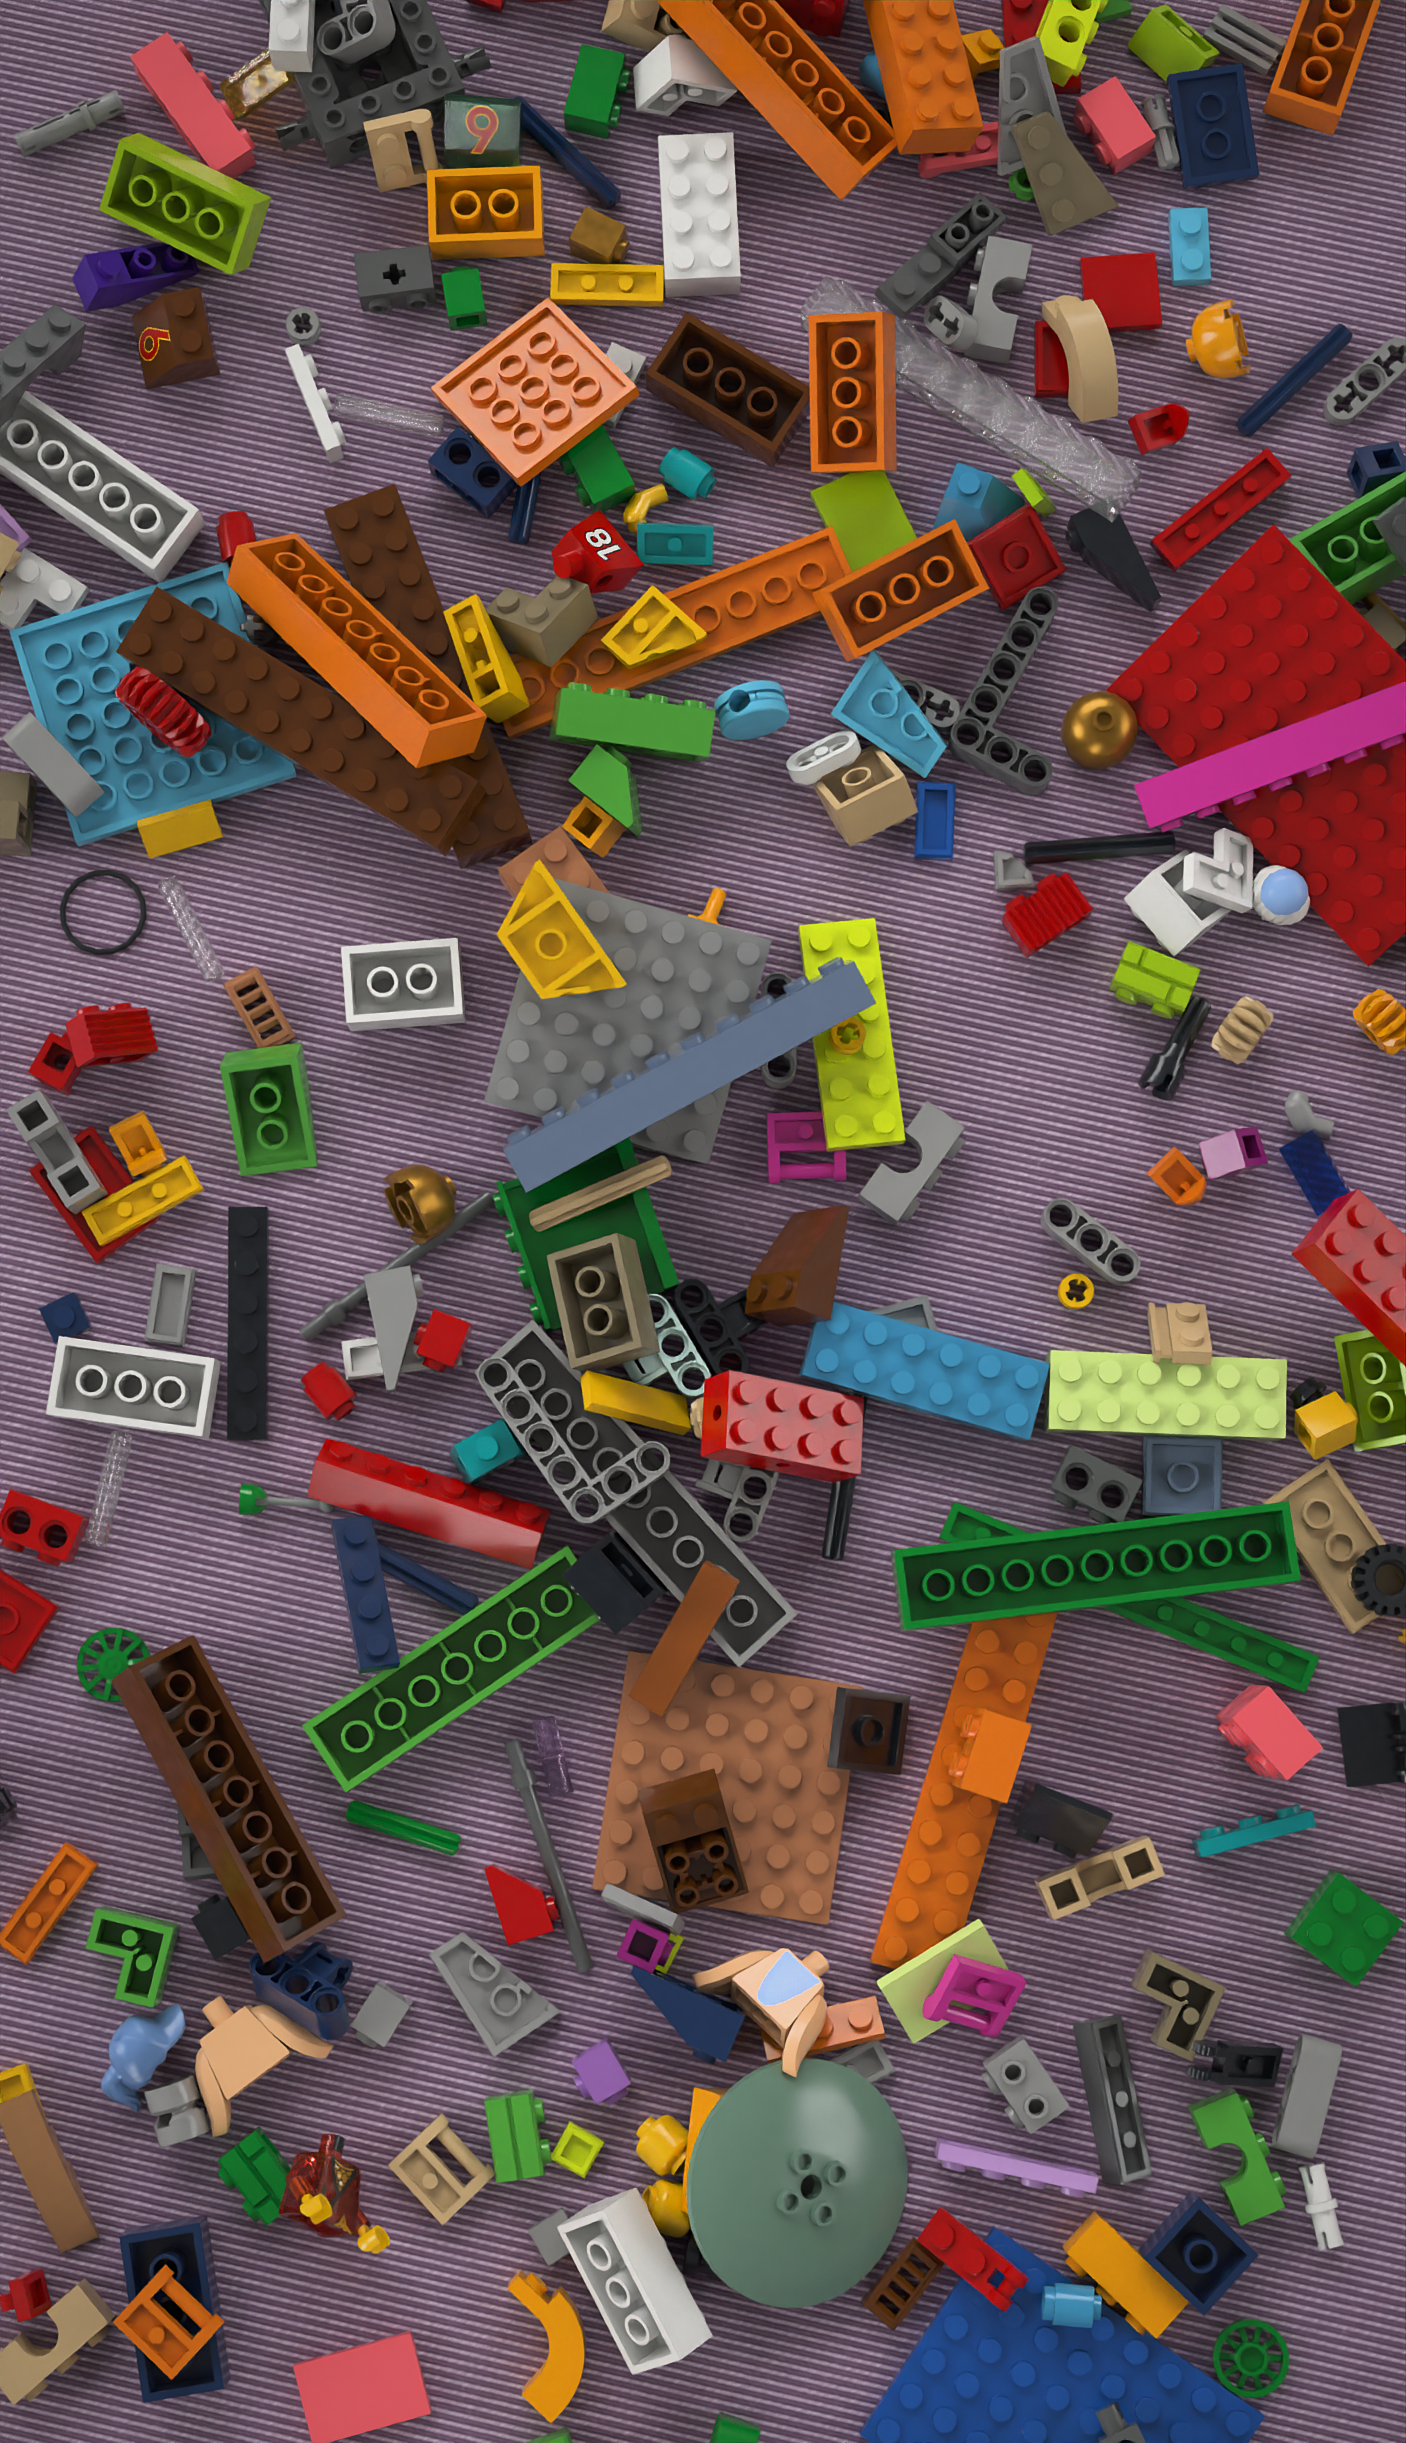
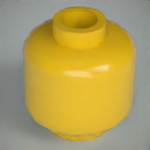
(663, 2145)
(665, 2207)

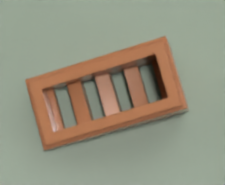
(242, 982)

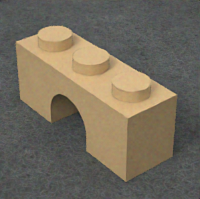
(1098, 1876)
(79, 2319)

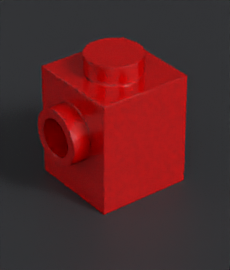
(442, 1341)

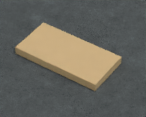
(1331, 1536)

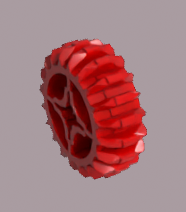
(163, 712)

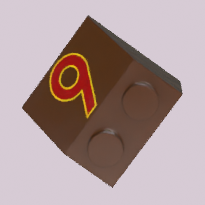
(175, 339)

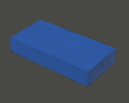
(934, 821)

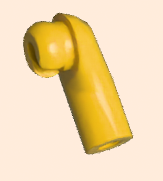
(641, 503)

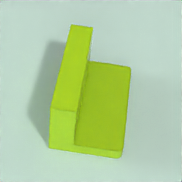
(1171, 44)

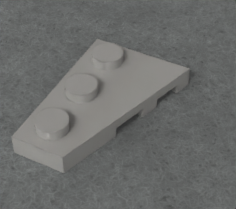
(490, 1994)

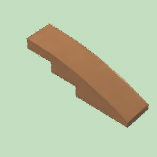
(47, 2171)

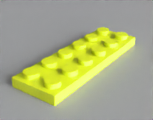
(860, 1088)

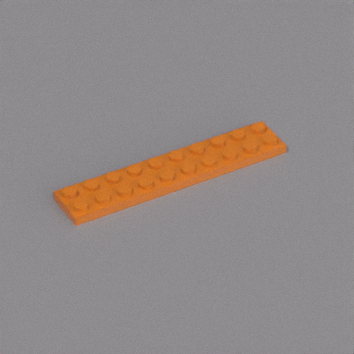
(728, 605)
(950, 1823)

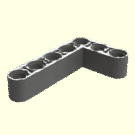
(999, 692)

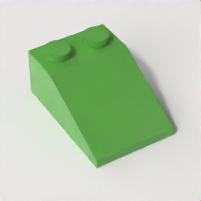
(270, 1108)

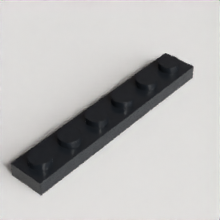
(248, 1323)

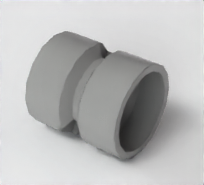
(177, 2110)

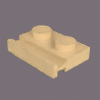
(1180, 1333)

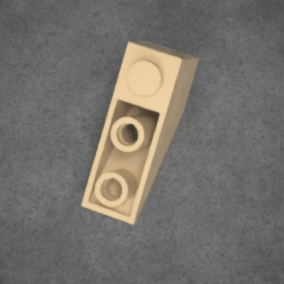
(639, 23)

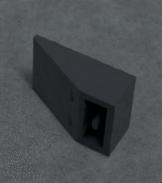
(614, 1582)

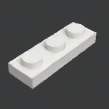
(316, 402)

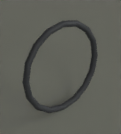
(110, 950)

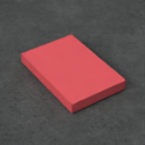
(362, 2388)

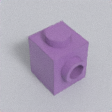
(601, 2073)

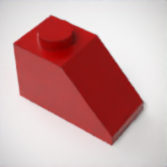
(520, 1905)

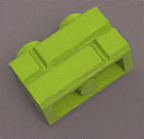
(1153, 980)

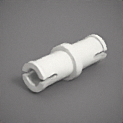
(1321, 2205)

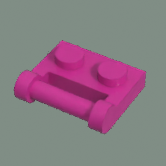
(800, 1134)
(978, 1986)

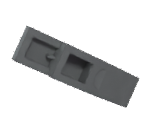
(942, 257)

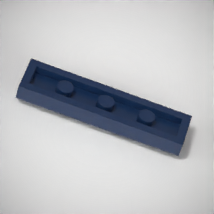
(365, 1594)

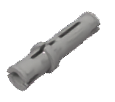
(69, 123)

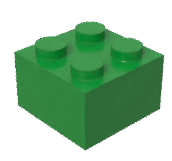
(1343, 1928)

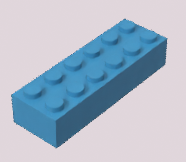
(925, 1371)

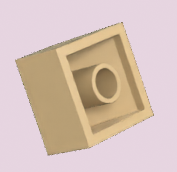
(866, 796)

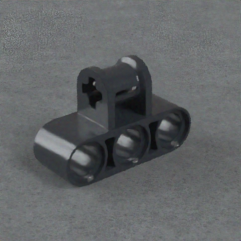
(728, 1318)

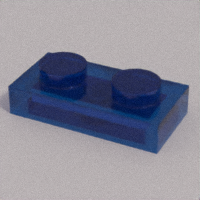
(1314, 1171)

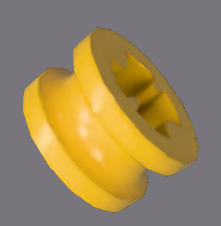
(854, 1045)
(1064, 1287)

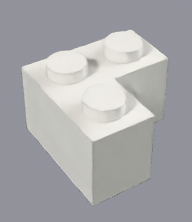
(676, 74)

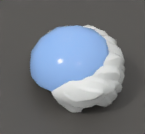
(1280, 895)

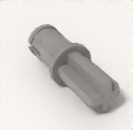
(1159, 122)

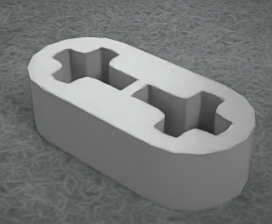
(946, 327)

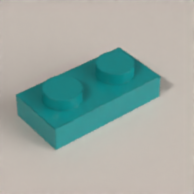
(675, 543)

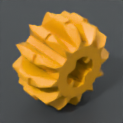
(1382, 1021)

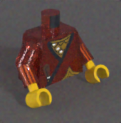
(325, 2196)

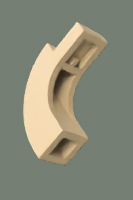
(1088, 354)

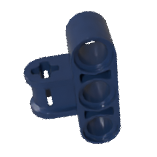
(306, 1988)

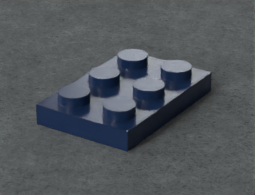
(1213, 126)

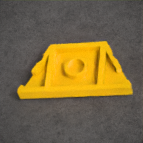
(554, 942)

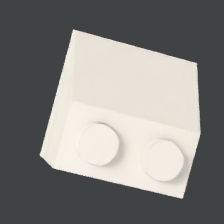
(1168, 911)

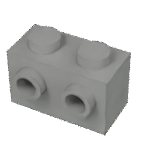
(1025, 2085)

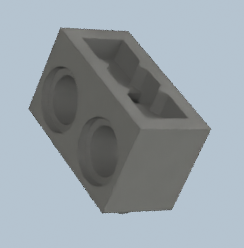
(1098, 1476)

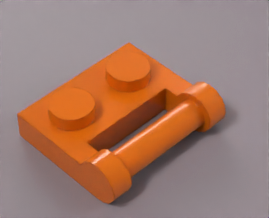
(159, 2332)

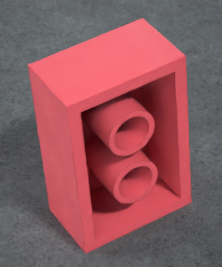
(1267, 1732)

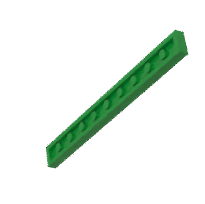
(1174, 1617)

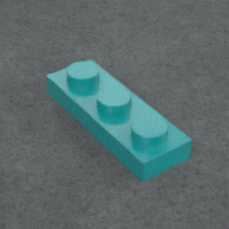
(1253, 1830)

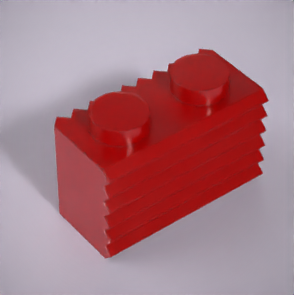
(1045, 914)
(111, 1036)

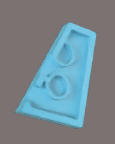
(889, 717)

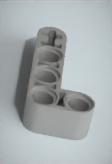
(354, 28)

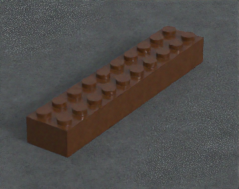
(393, 577)
(298, 720)

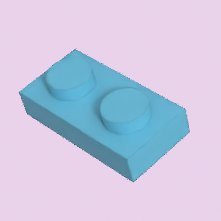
(1189, 246)

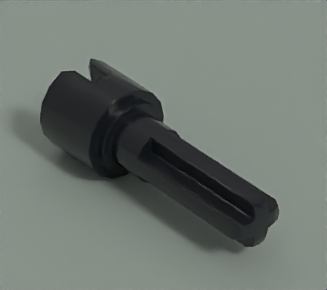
(1167, 1068)

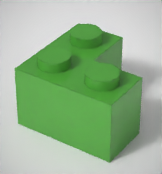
(146, 1948)

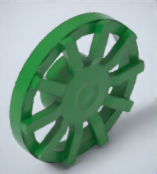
(110, 1662)
(1250, 2358)

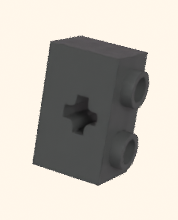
(379, 268)

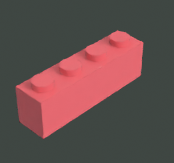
(192, 108)

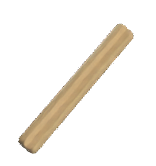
(600, 1193)

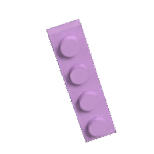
(1032, 2171)

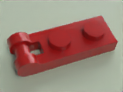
(972, 2258)

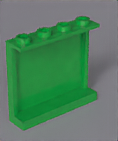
(628, 1216)

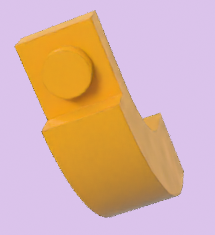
(560, 2374)

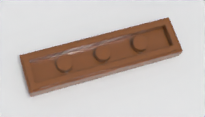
(684, 1638)

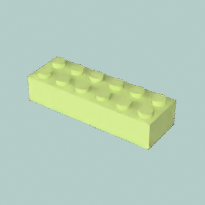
(1165, 1399)

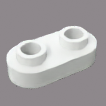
(823, 757)

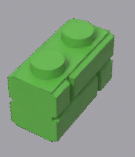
(516, 2135)

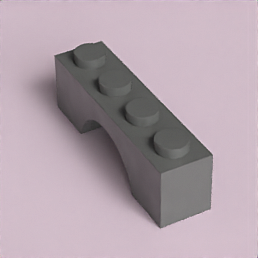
(48, 343)

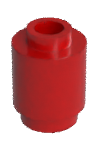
(233, 530)
(329, 1391)

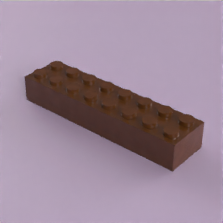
(228, 1797)

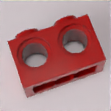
(43, 1519)

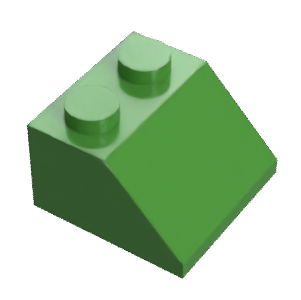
(611, 785)

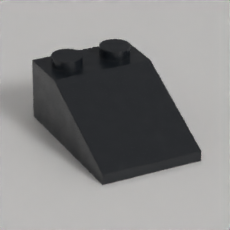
(1058, 1818)

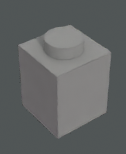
(380, 2015)

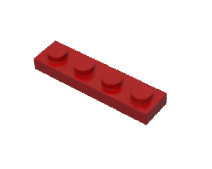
(1220, 510)

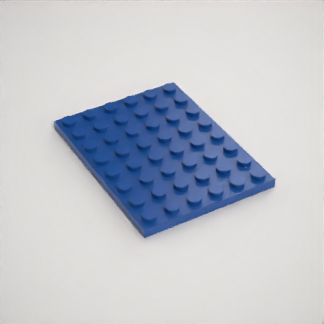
(1030, 2381)

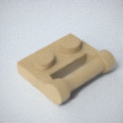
(391, 153)
(431, 2178)

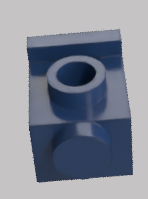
(1375, 466)

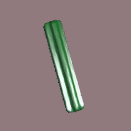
(403, 1828)

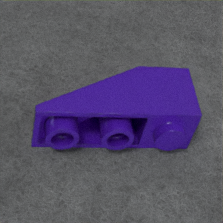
(130, 273)

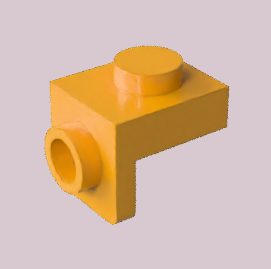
(982, 51)
(138, 1144)

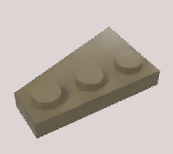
(1059, 175)

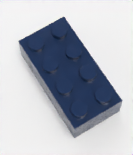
(188, 2252)

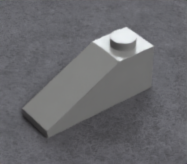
(393, 1311)

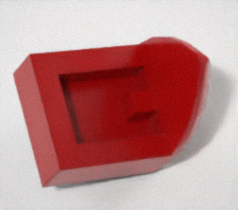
(1159, 427)

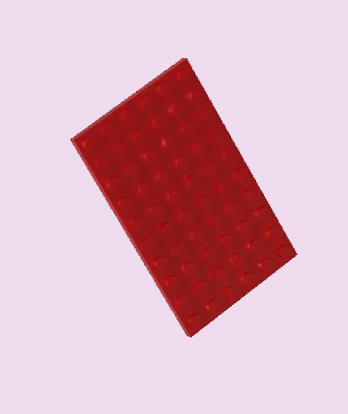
(1257, 657)

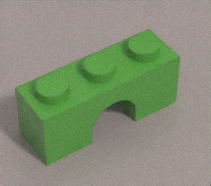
(1253, 2188)

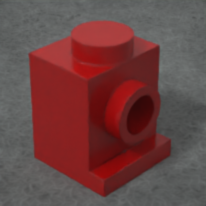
(45, 1064)

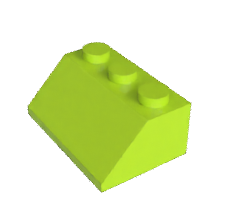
(1375, 1388)

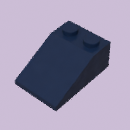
(699, 2018)

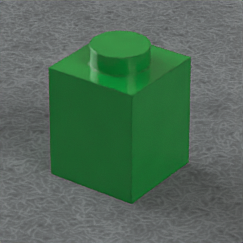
(464, 298)

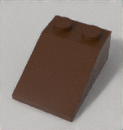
(800, 1270)

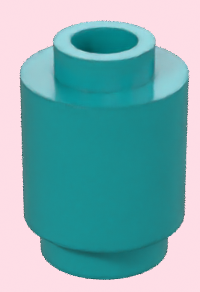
(687, 473)

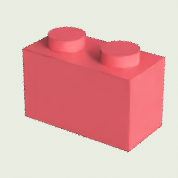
(1113, 126)

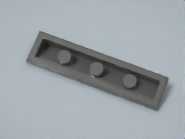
(1112, 2099)

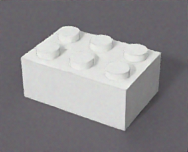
(403, 984)

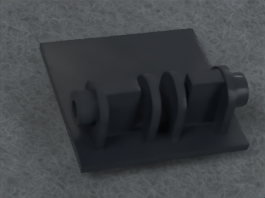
(1373, 1743)

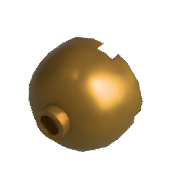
(1099, 730)
(421, 1200)

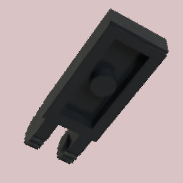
(1237, 2063)

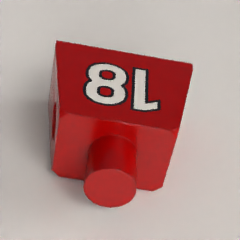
(596, 556)

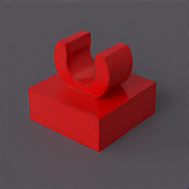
(27, 2296)

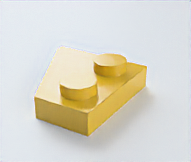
(651, 631)

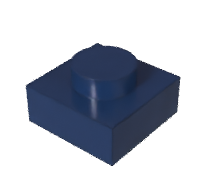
(65, 1317)

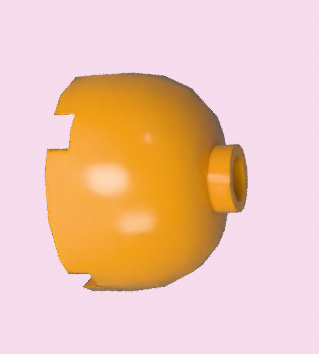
(1219, 341)

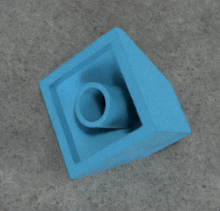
(976, 501)

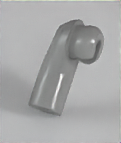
(1302, 1117)

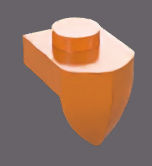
(1178, 1178)

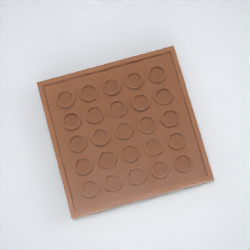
(770, 1759)

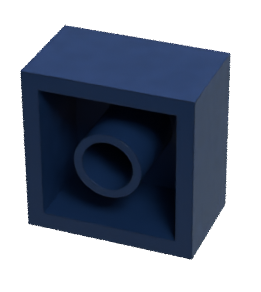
(1197, 2253)

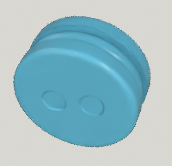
(751, 710)

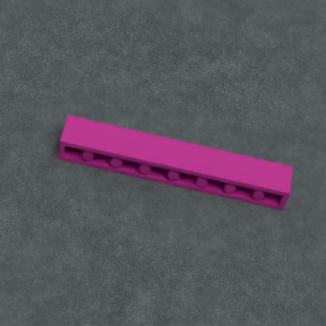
(1275, 758)

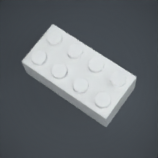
(699, 214)
(133, 1387)
(634, 2281)

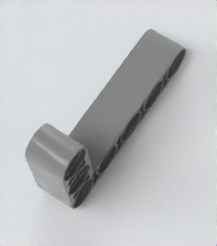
(560, 1453)

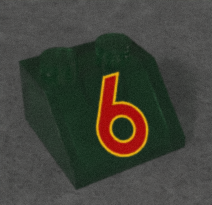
(482, 132)

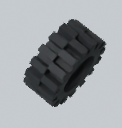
(1364, 1579)

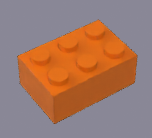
(989, 1754)

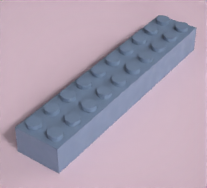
(688, 1074)

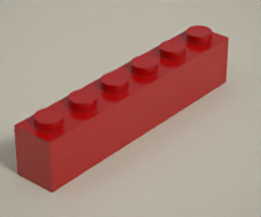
(428, 1503)

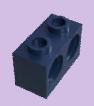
(466, 478)

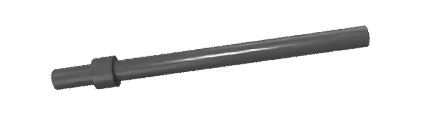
(336, 1312)
(524, 1781)

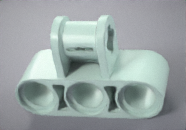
(660, 1364)

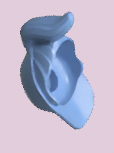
(136, 2052)

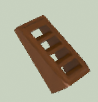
(894, 2318)

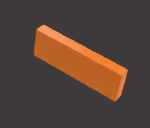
(47, 1902)

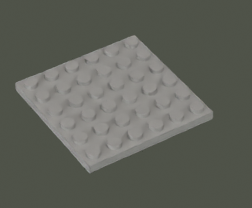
(678, 983)

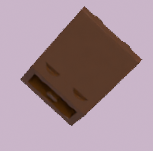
(693, 1841)

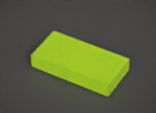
(1034, 492)

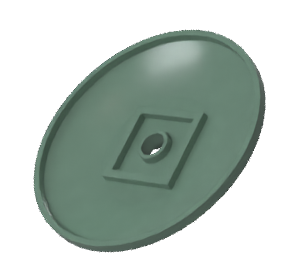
(750, 2174)

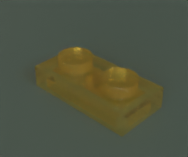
(254, 85)

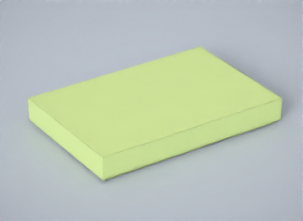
(918, 1978)

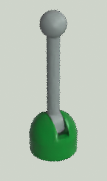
(254, 1500)

